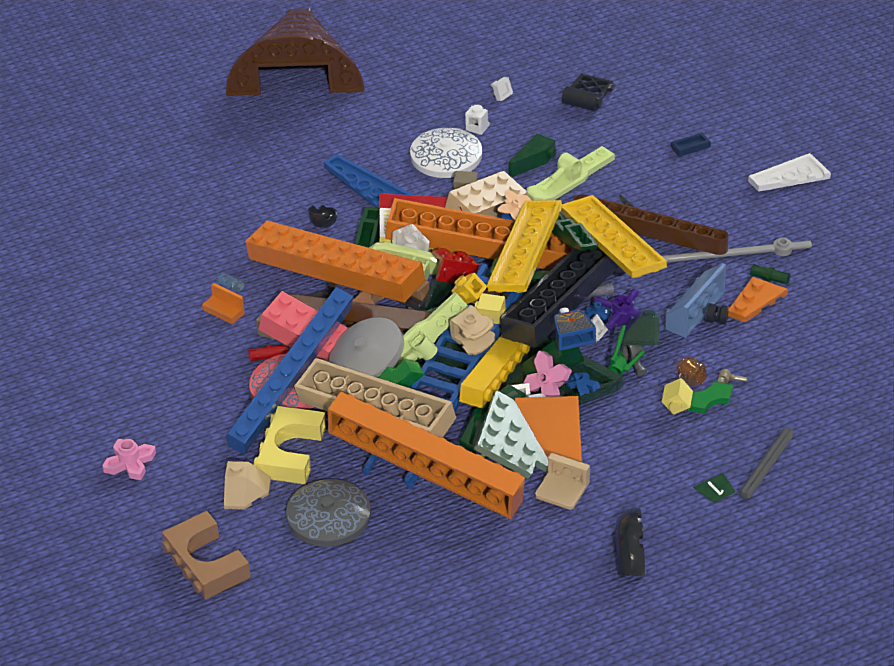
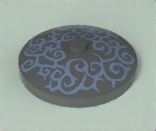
(328, 512)

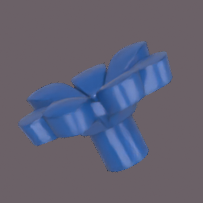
(597, 308)

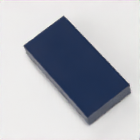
(690, 144)

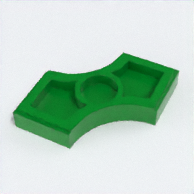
(716, 394)

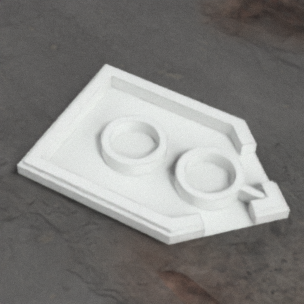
(410, 237)

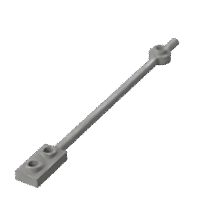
(780, 247)

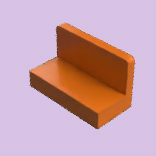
(224, 304)

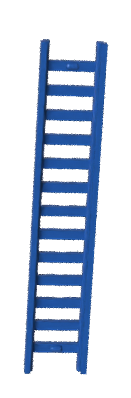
(431, 364)

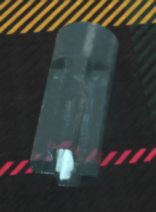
(230, 282)

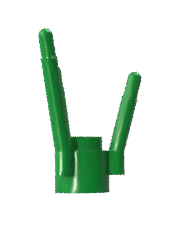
(619, 363)

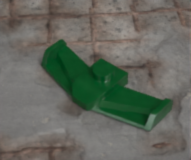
(474, 426)

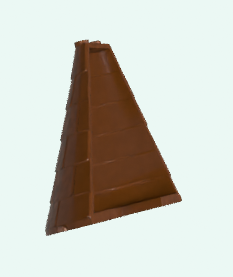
(294, 41)

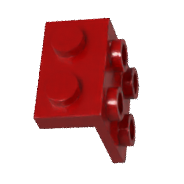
(453, 265)

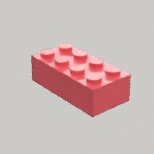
(288, 318)

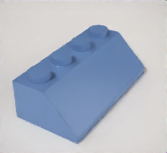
(695, 301)

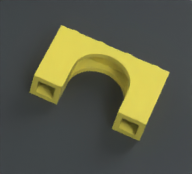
(286, 425)

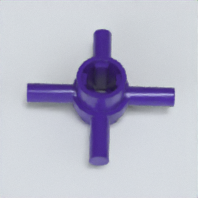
(621, 308)

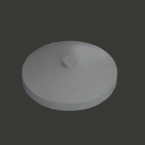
(369, 346)

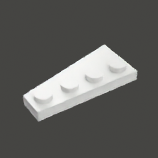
(793, 172)

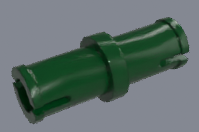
(770, 274)

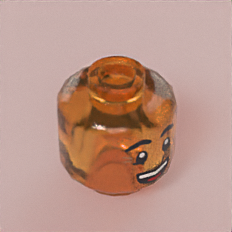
(691, 371)

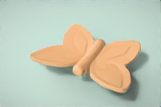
(513, 204)

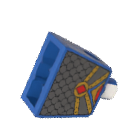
(573, 329)

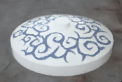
(445, 152)

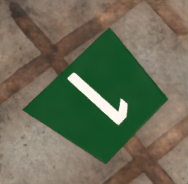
(716, 488)

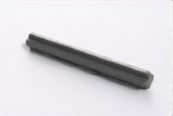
(766, 463)

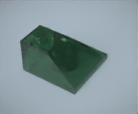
(642, 329)

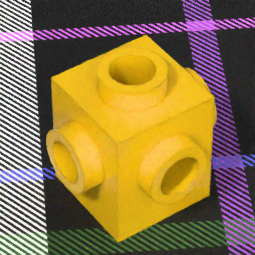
(469, 288)

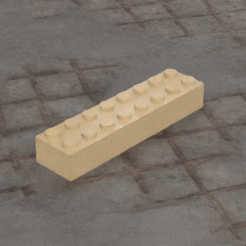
(326, 380)

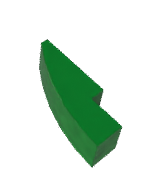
(404, 374)

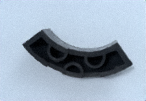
(629, 550)

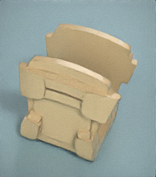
(472, 330)

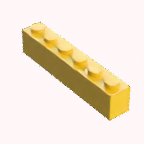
(491, 372)

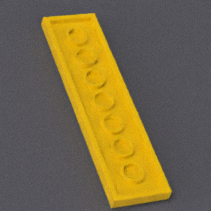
(614, 237)
(524, 246)

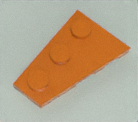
(755, 297)

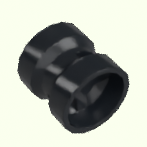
(722, 314)

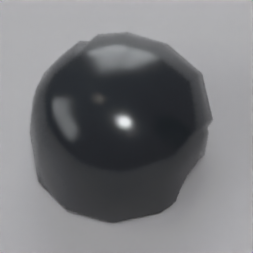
(323, 216)

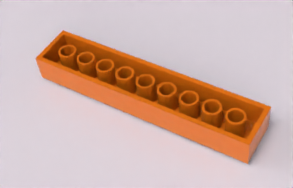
(465, 231)
(336, 261)
(426, 455)

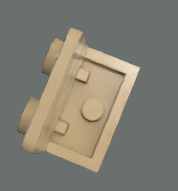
(564, 482)

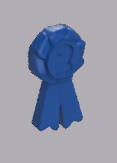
(582, 382)

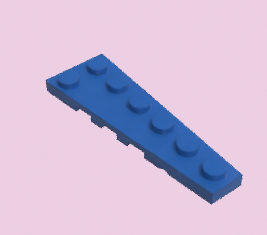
(361, 180)

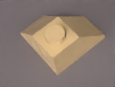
(244, 485)

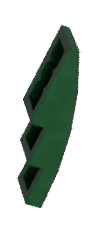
(573, 234)

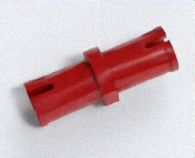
(267, 352)

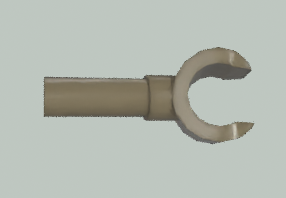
(725, 375)

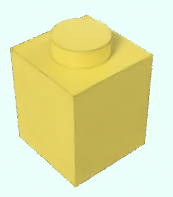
(491, 306)
(677, 396)

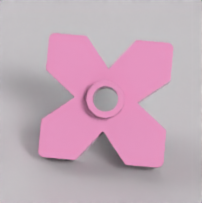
(548, 377)
(129, 458)

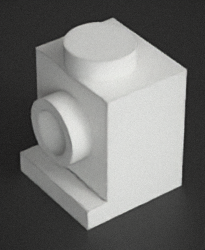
(477, 115)

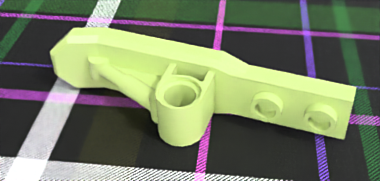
(570, 174)
(429, 261)
(421, 337)

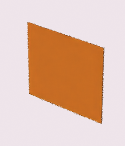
(554, 424)

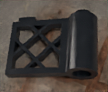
(586, 97)

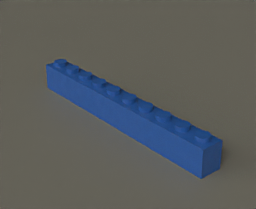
(289, 371)

